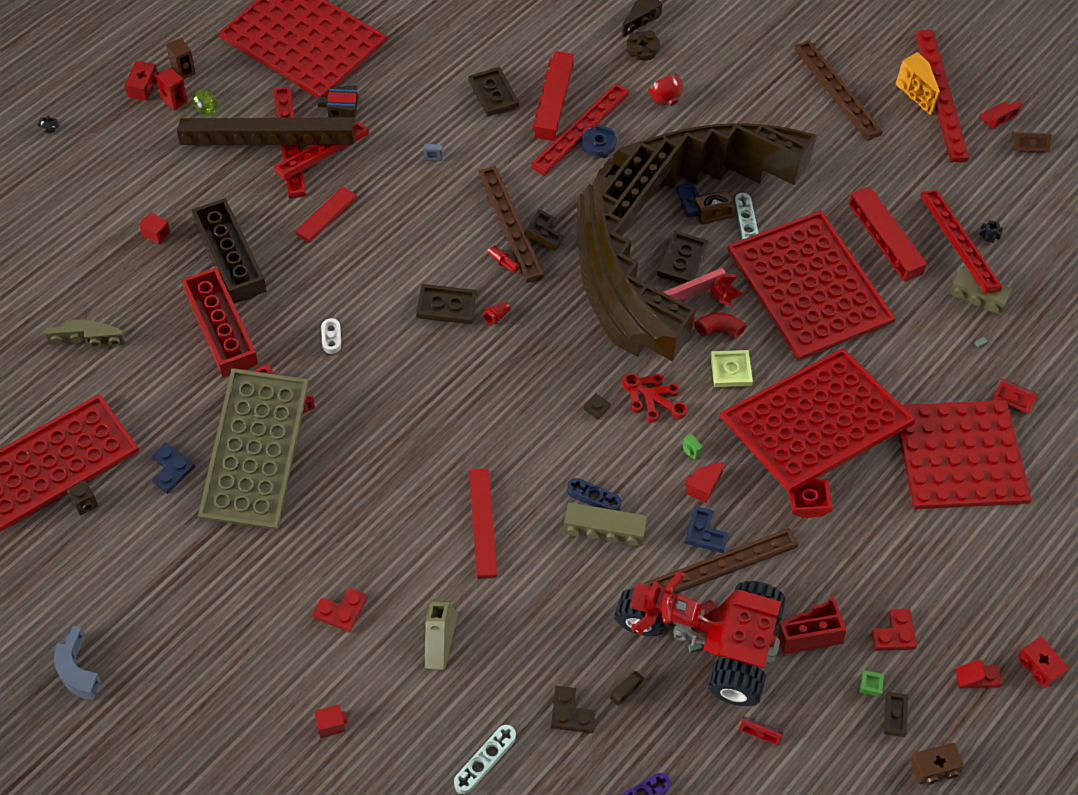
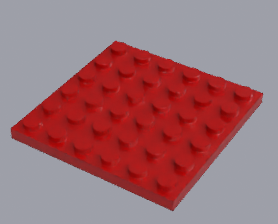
(963, 455)

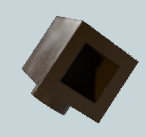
(82, 497)

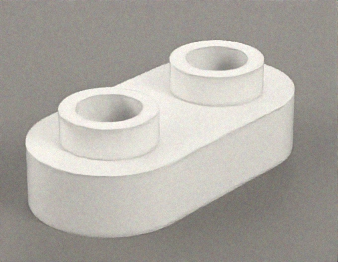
(331, 337)

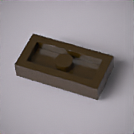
(896, 714)

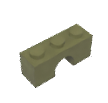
(966, 289)

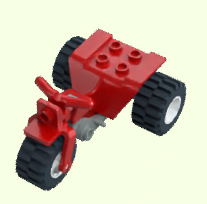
(738, 630)

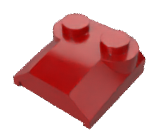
(811, 499)

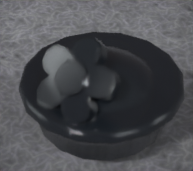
(49, 124)

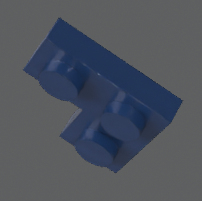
(687, 195)
(175, 467)
(701, 534)

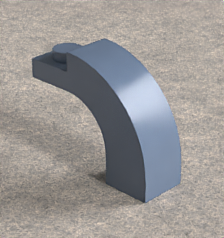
(78, 681)

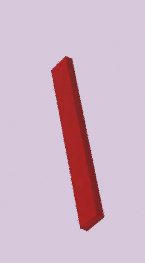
(284, 109)
(574, 134)
(961, 242)

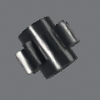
(991, 231)

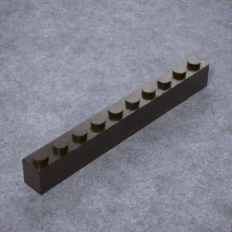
(267, 131)

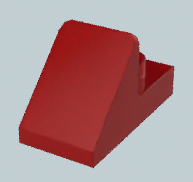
(978, 675)

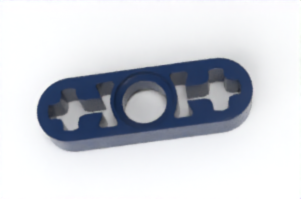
(578, 494)

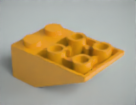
(918, 82)

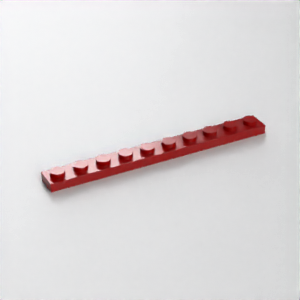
(944, 105)

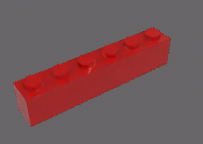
(554, 95)
(887, 234)

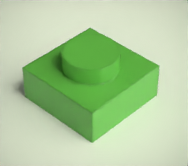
(692, 447)
(871, 683)

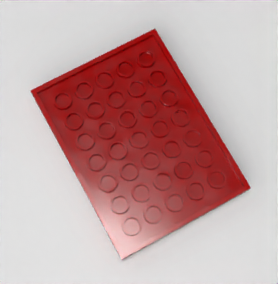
(810, 284)
(817, 419)

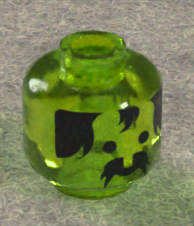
(205, 101)

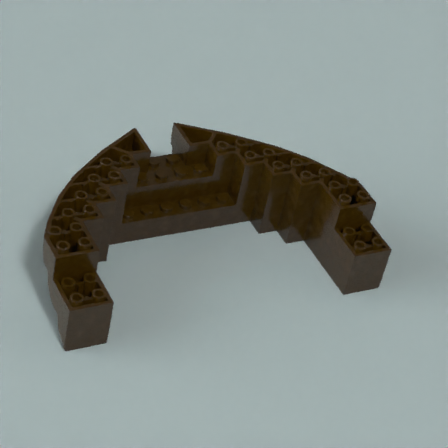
(627, 308)

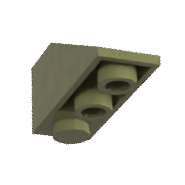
(439, 634)

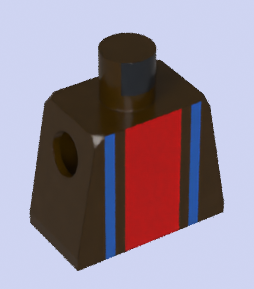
(340, 101)

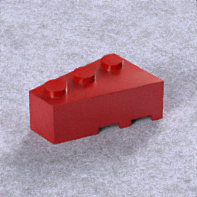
(813, 629)

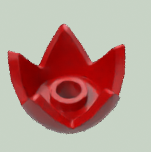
(723, 290)

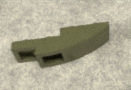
(91, 332)

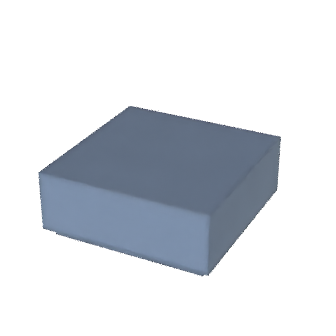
(433, 152)

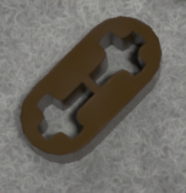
(626, 688)

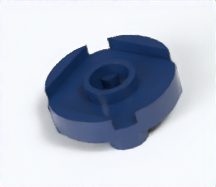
(602, 149)

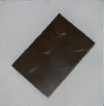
(493, 91)
(682, 257)
(446, 304)

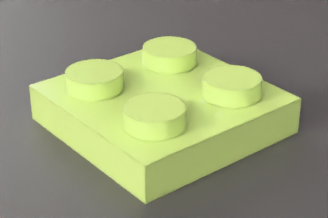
(731, 368)

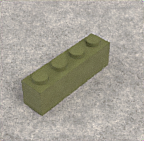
(604, 524)

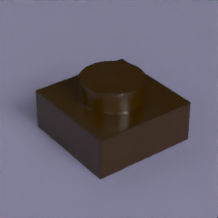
(597, 406)

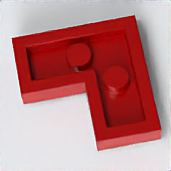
(343, 614)
(899, 636)

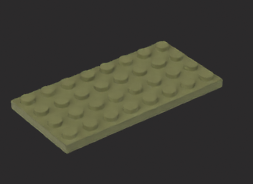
(254, 449)

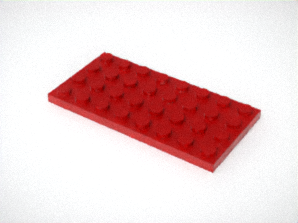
(59, 456)

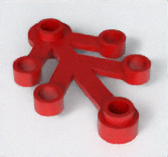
(652, 395)

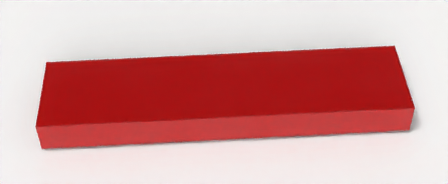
(325, 214)

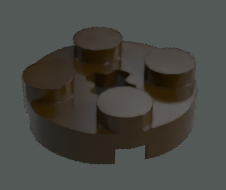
(640, 38)

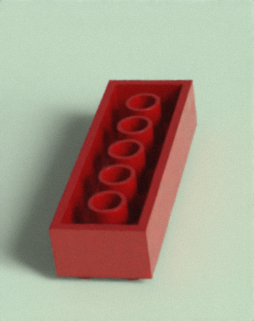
(219, 321)

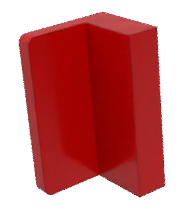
(1001, 114)
(1015, 395)

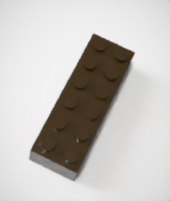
(229, 250)

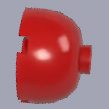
(667, 90)

